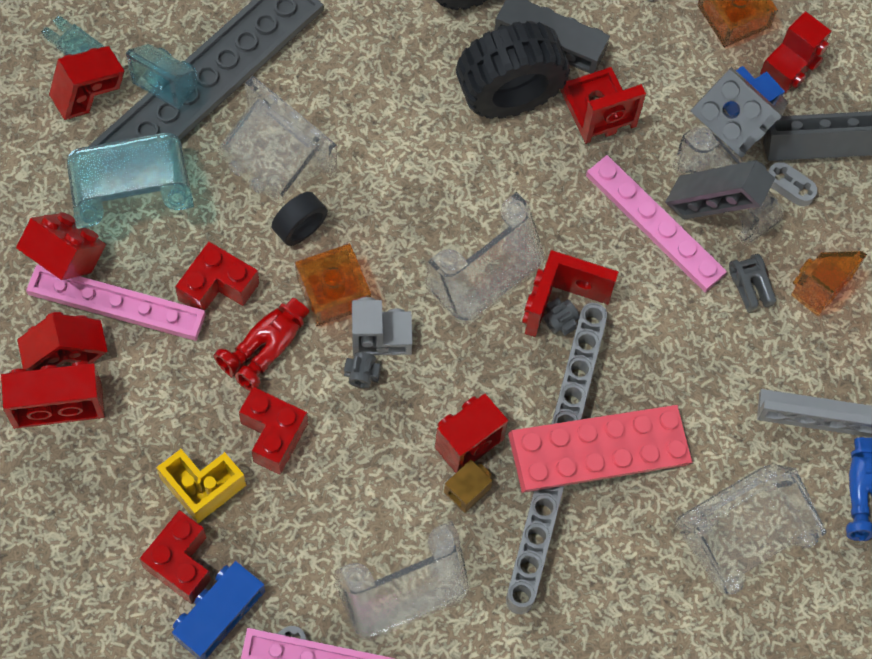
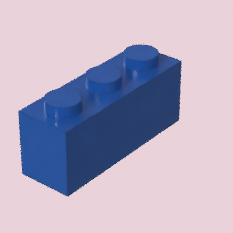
(218, 610)

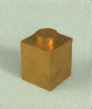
(468, 485)

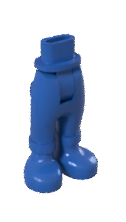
(860, 485)

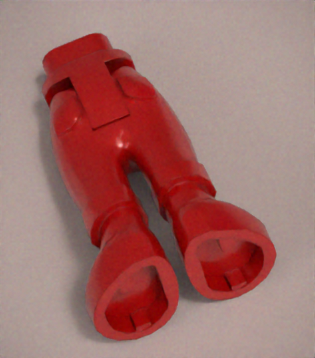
(274, 330)

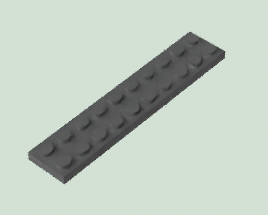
(220, 67)

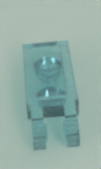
(73, 40)

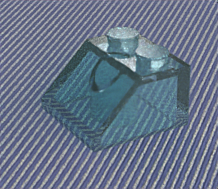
(161, 74)

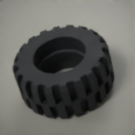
(512, 69)

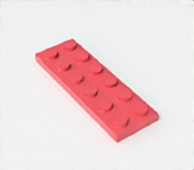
(599, 448)

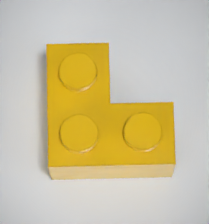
(201, 490)

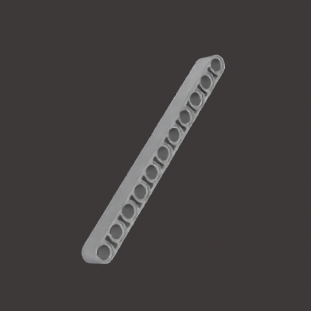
(564, 412)

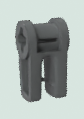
(749, 272)

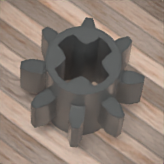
(561, 316)
(362, 370)

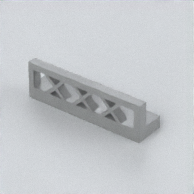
(815, 413)

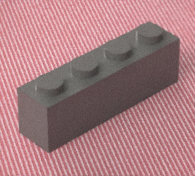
(581, 44)
(819, 136)
(720, 190)

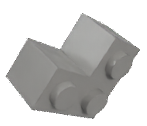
(380, 331)

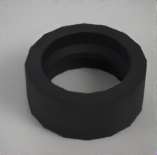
(299, 218)

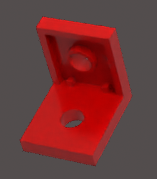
(610, 111)
(571, 276)

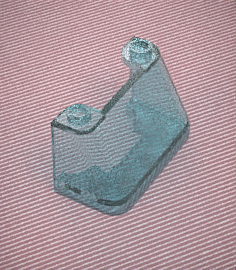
(127, 170)

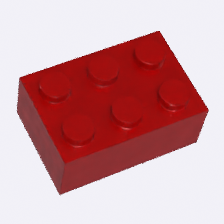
(52, 395)

